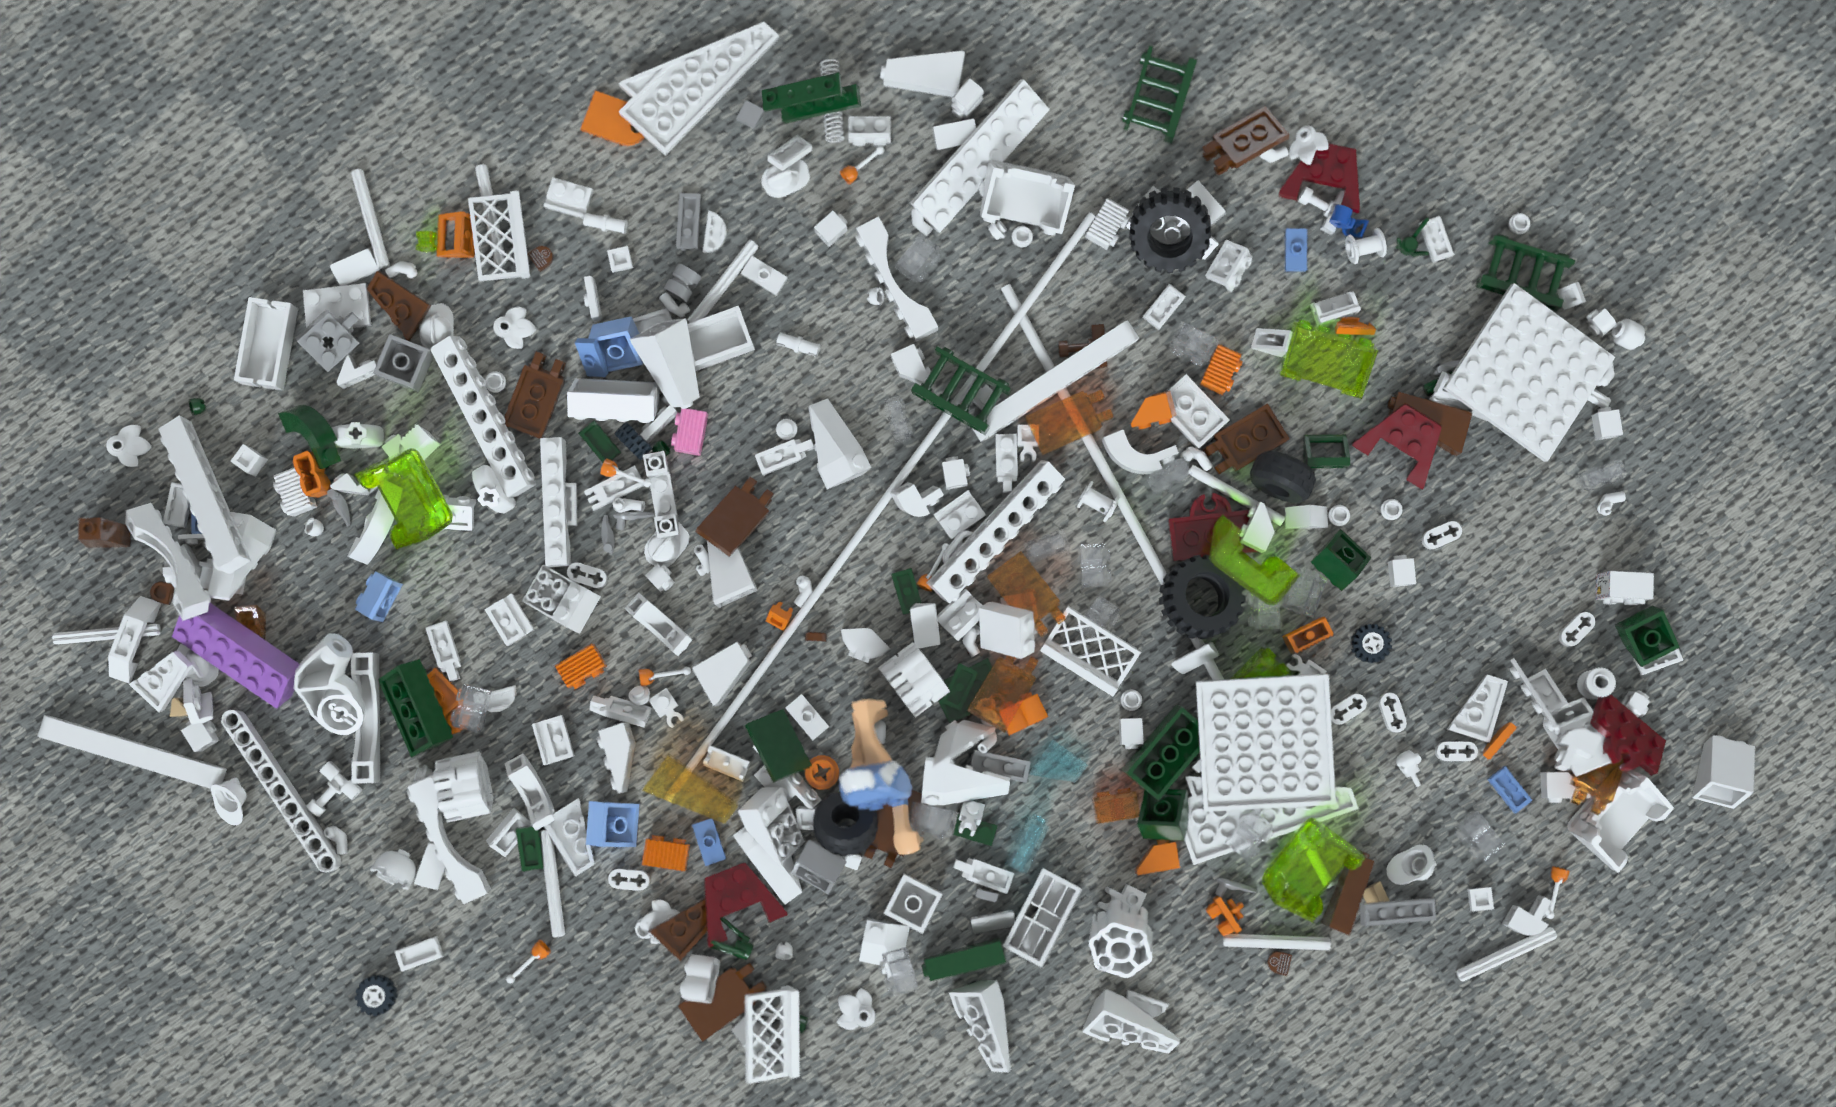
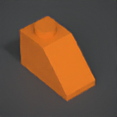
(1159, 858)

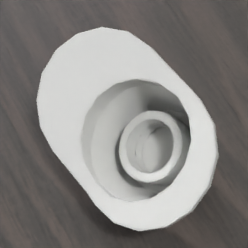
(781, 183)
(436, 325)
(666, 549)
(202, 671)
(229, 800)
(1411, 865)

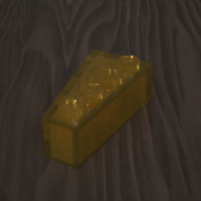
(686, 788)

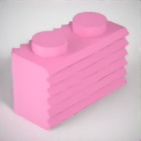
(690, 431)

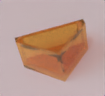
(252, 618)

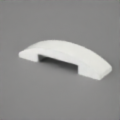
(373, 532)

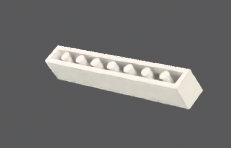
(204, 495)

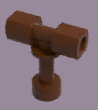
(1065, 348)

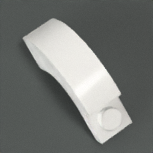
(1133, 461)
(658, 624)
(531, 790)

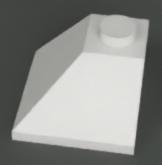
(882, 938)

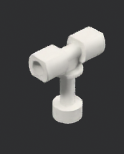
(1328, 208)
(337, 784)

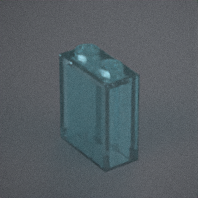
(1027, 843)

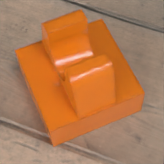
(779, 617)

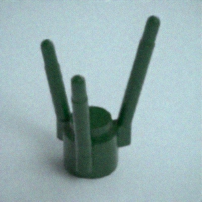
(1409, 245)
(740, 948)

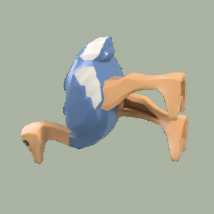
(876, 777)

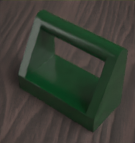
(1326, 462)

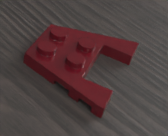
(1331, 168)
(1410, 433)
(734, 891)

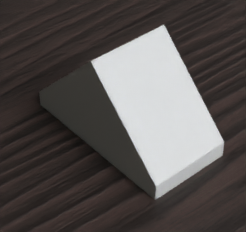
(1272, 341)
(1306, 517)

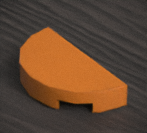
(1352, 326)
(1498, 740)

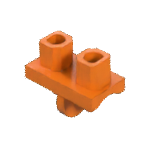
(1229, 924)

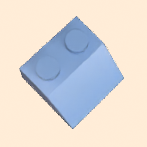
(615, 343)
(378, 596)
(612, 824)

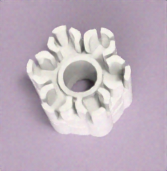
(914, 679)
(466, 784)
(1116, 926)

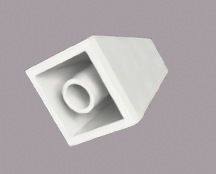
(669, 360)
(729, 576)

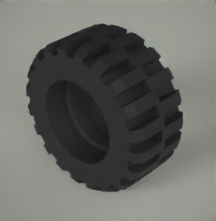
(1170, 255)
(1180, 612)

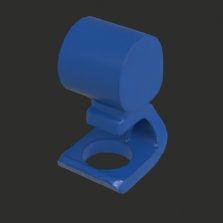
(1342, 219)

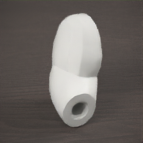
(325, 688)

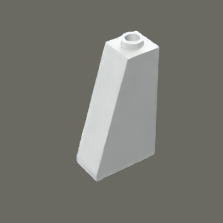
(925, 73)

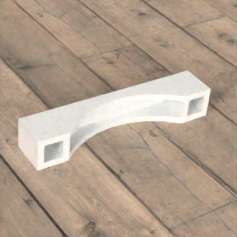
(917, 317)
(554, 502)
(147, 527)
(367, 739)
(468, 879)

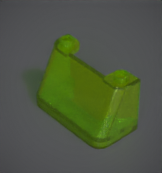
(410, 497)
(1265, 581)
(1308, 868)

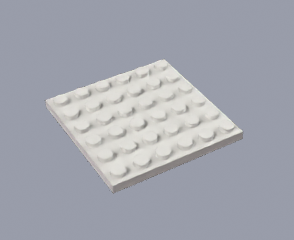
(1529, 372)
(1265, 742)

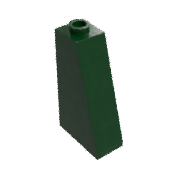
(964, 959)

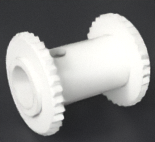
(1365, 246)
(1098, 501)
(1604, 679)

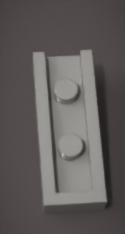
(688, 221)
(1001, 765)

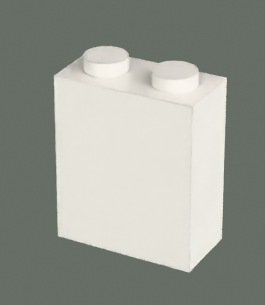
(1007, 629)

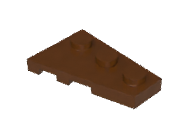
(399, 303)
(682, 930)

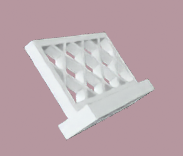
(516, 229)
(1085, 668)
(789, 1034)

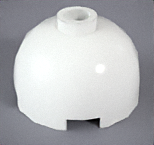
(395, 868)

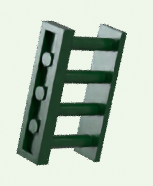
(1179, 90)
(811, 98)
(1491, 283)
(960, 411)

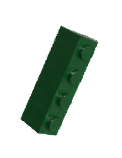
(415, 707)
(1165, 753)

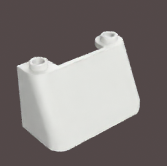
(1026, 196)
(1611, 830)

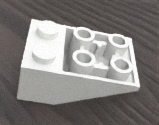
(561, 599)
(1574, 717)
(619, 750)
(772, 823)

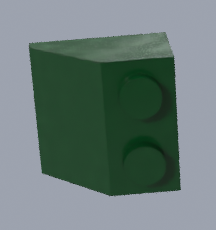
(1341, 560)
(1647, 635)
(1164, 818)

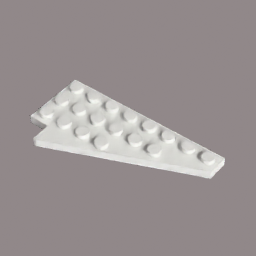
(682, 91)
(1210, 829)

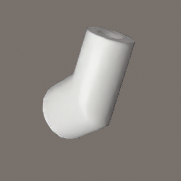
(1274, 155)
(919, 223)
(402, 267)
(671, 305)
(1607, 377)
(1198, 455)
(1608, 500)
(623, 505)
(703, 556)
(805, 589)
(969, 640)
(988, 742)
(339, 837)

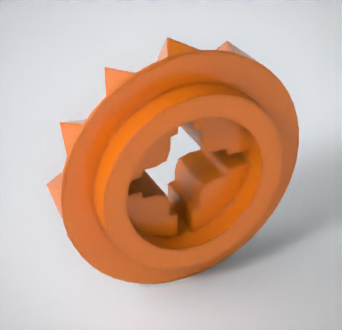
(832, 774)

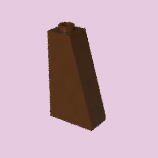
(1453, 420)
(103, 533)
(1347, 897)

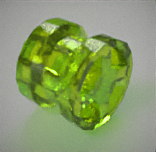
(426, 241)

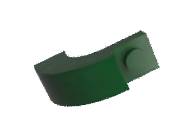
(315, 430)

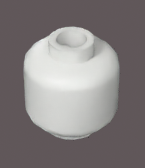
(1628, 334)

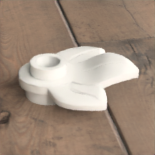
(1306, 147)
(517, 327)
(131, 445)
(661, 913)
(853, 1008)

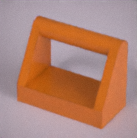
(462, 238)

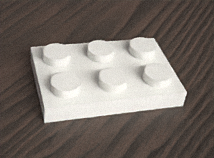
(339, 302)
(1196, 414)

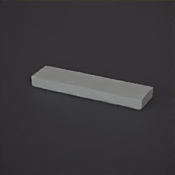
(1397, 911)

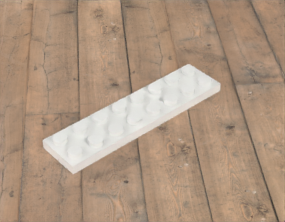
(968, 165)

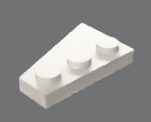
(163, 680)
(1481, 710)
(570, 837)

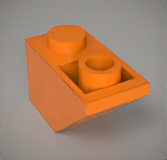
(1155, 408)

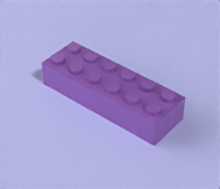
(239, 654)

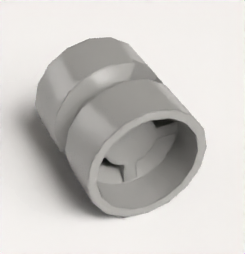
(681, 284)

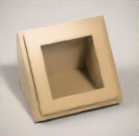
(178, 708)
(1375, 893)

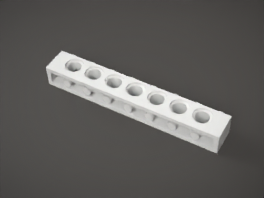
(444, 354)
(941, 582)

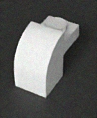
(912, 502)
(1575, 742)
(1529, 922)

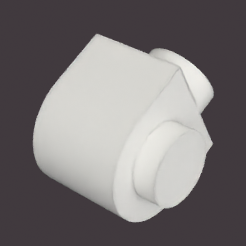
(1600, 322)
(660, 577)
(1636, 702)

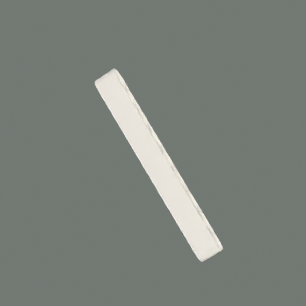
(1059, 378)
(131, 752)
(271, 786)

